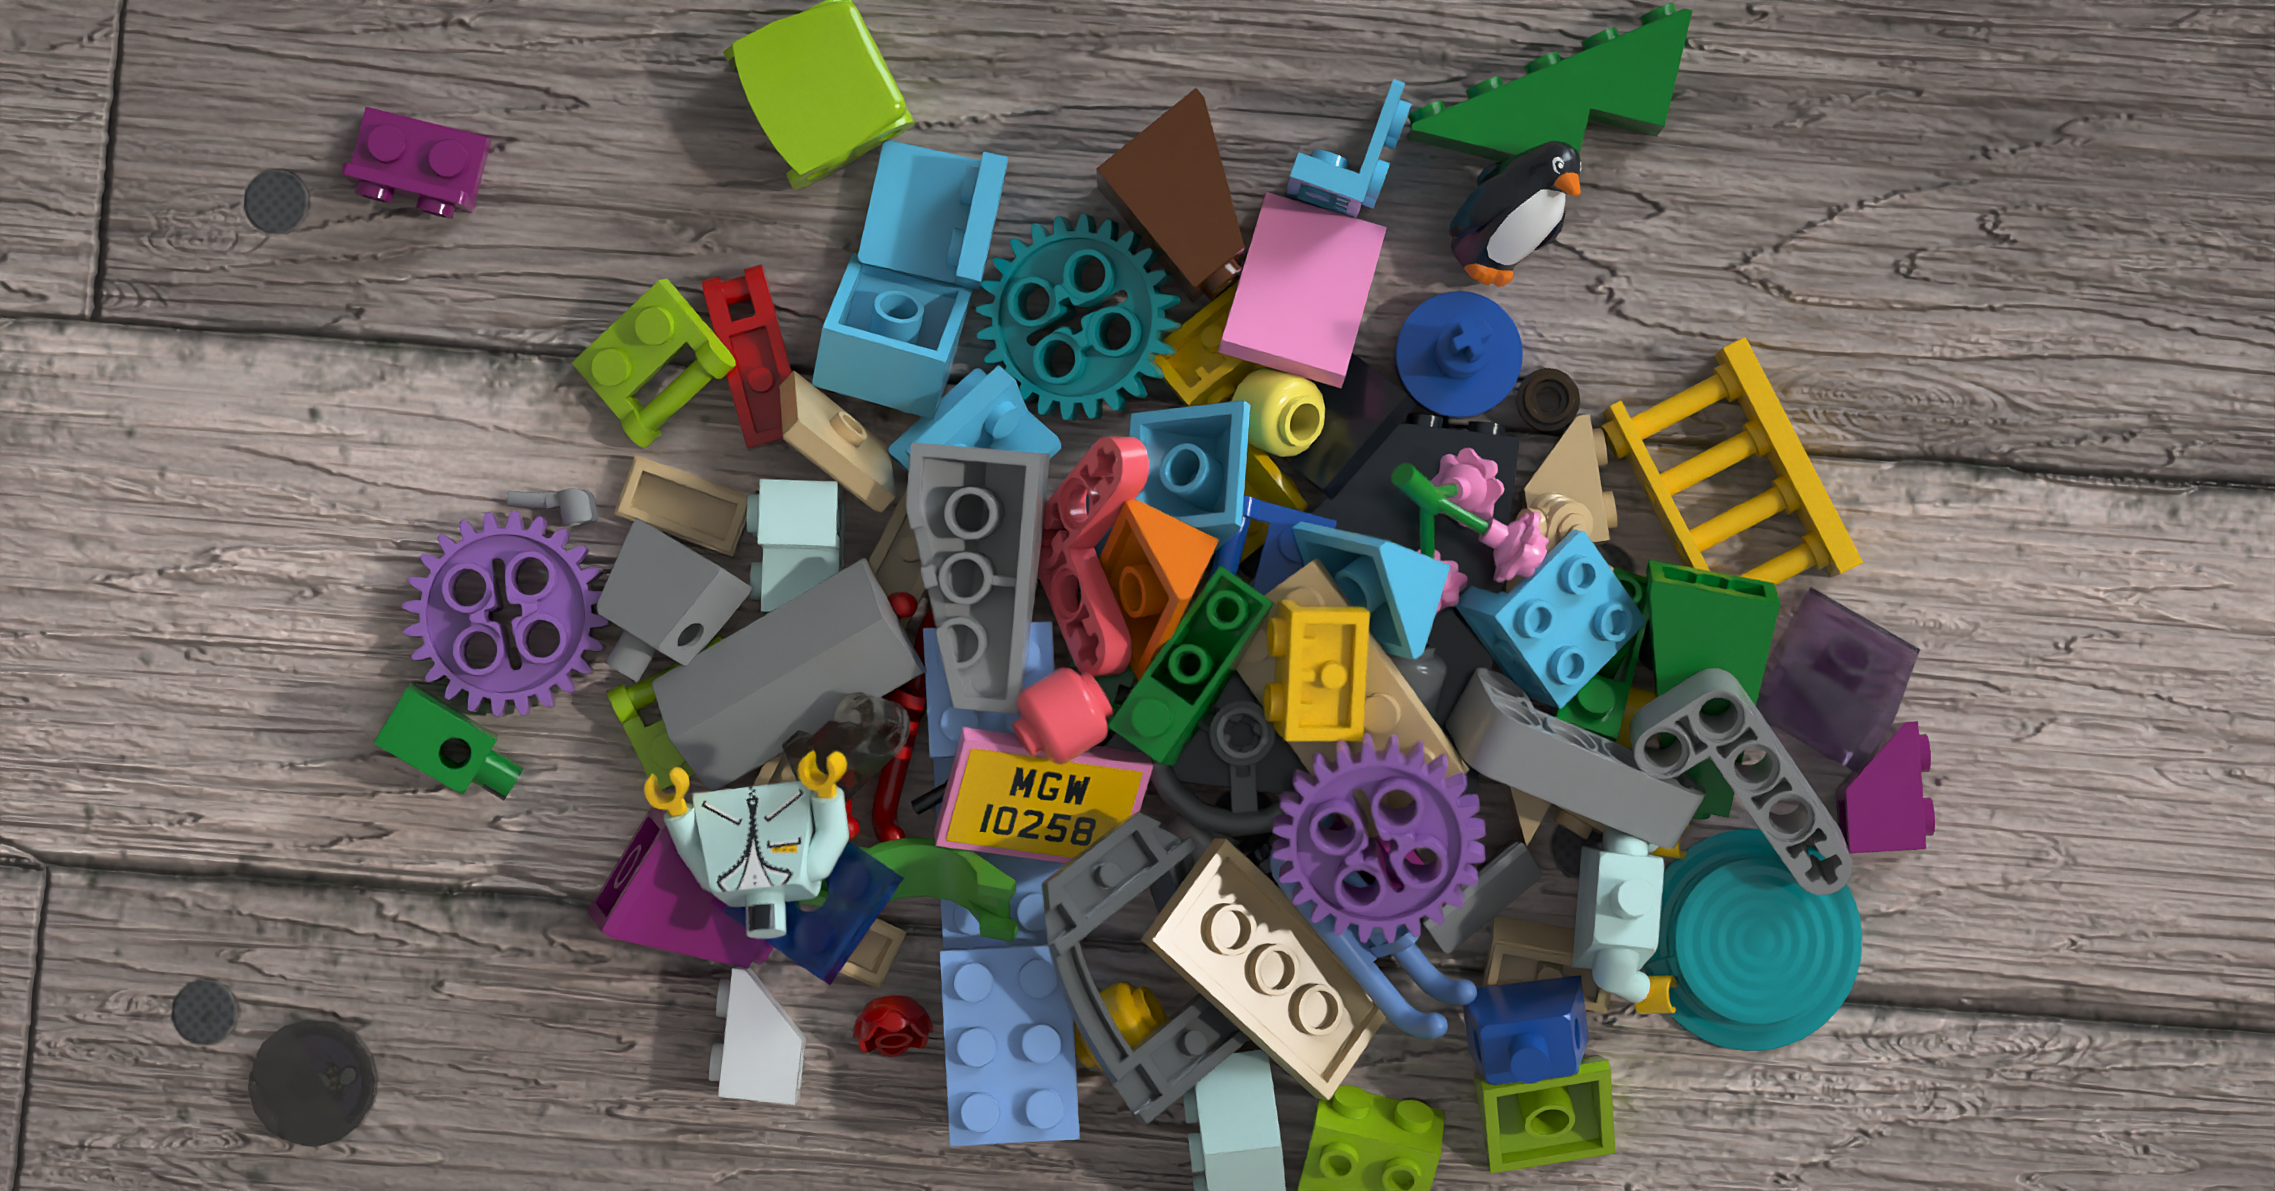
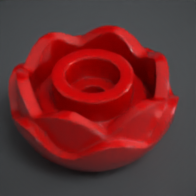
(892, 1025)

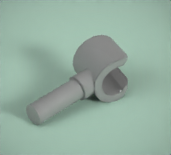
(575, 505)

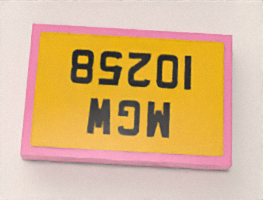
(1033, 807)

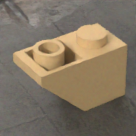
(1574, 473)

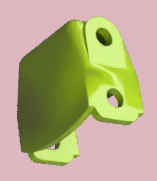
(820, 89)

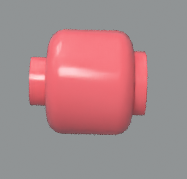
(1062, 715)

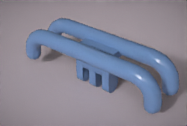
(1360, 958)

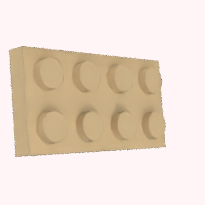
(1389, 699)
(1265, 969)

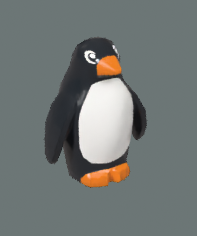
(1514, 211)

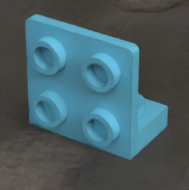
(1324, 176)
(932, 213)
(1557, 623)

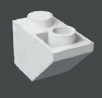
(760, 1046)

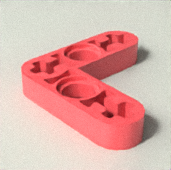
(1095, 628)

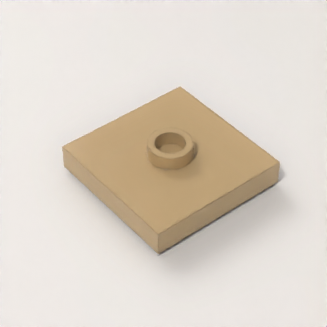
(836, 442)

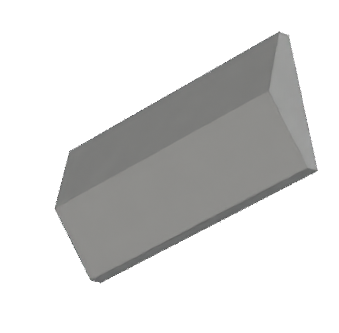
(784, 675)

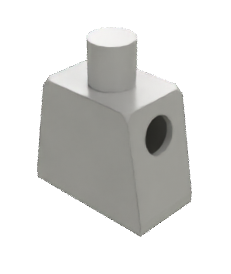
(665, 600)

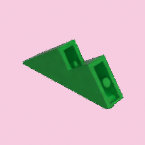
(1612, 82)

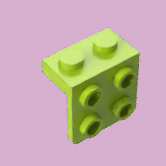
(1372, 1144)

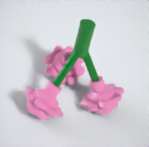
(1467, 493)

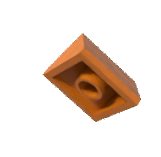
(1153, 572)

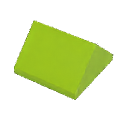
(1548, 1119)

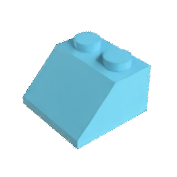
(891, 338)

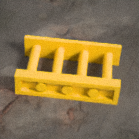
(1764, 434)

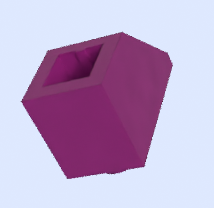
(1884, 801)

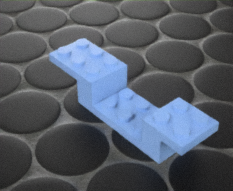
(1001, 999)

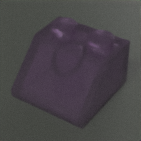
(1835, 680)

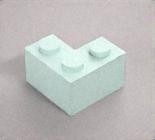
(800, 536)
(1237, 1126)

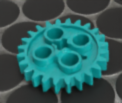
(1058, 265)

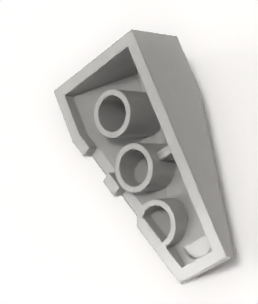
(979, 553)

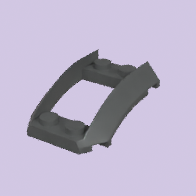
(1077, 902)

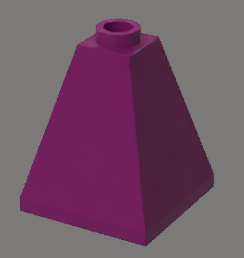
(662, 906)

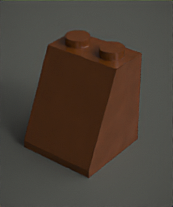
(1178, 198)

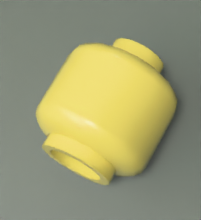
(1284, 411)

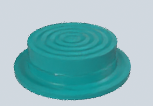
(1751, 946)

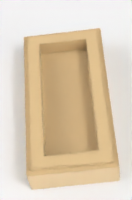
(684, 506)

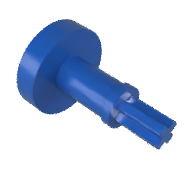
(1458, 355)

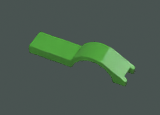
(950, 876)

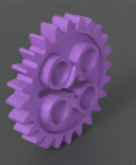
(451, 626)
(1433, 820)

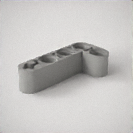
(1565, 764)
(1757, 784)

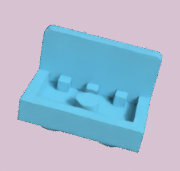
(980, 414)

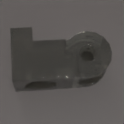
(863, 731)

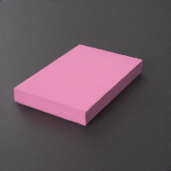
(1303, 290)

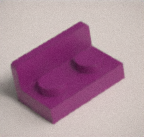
(417, 161)

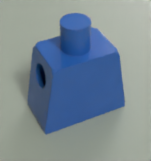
(1527, 1030)

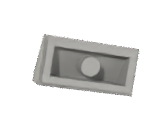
(1499, 883)

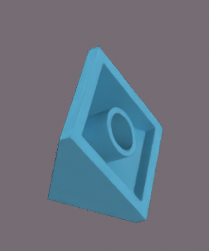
(1196, 464)
(1385, 578)

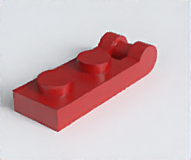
(757, 350)

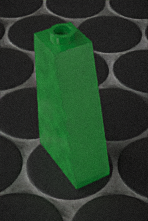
(1705, 623)

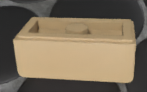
(1536, 952)

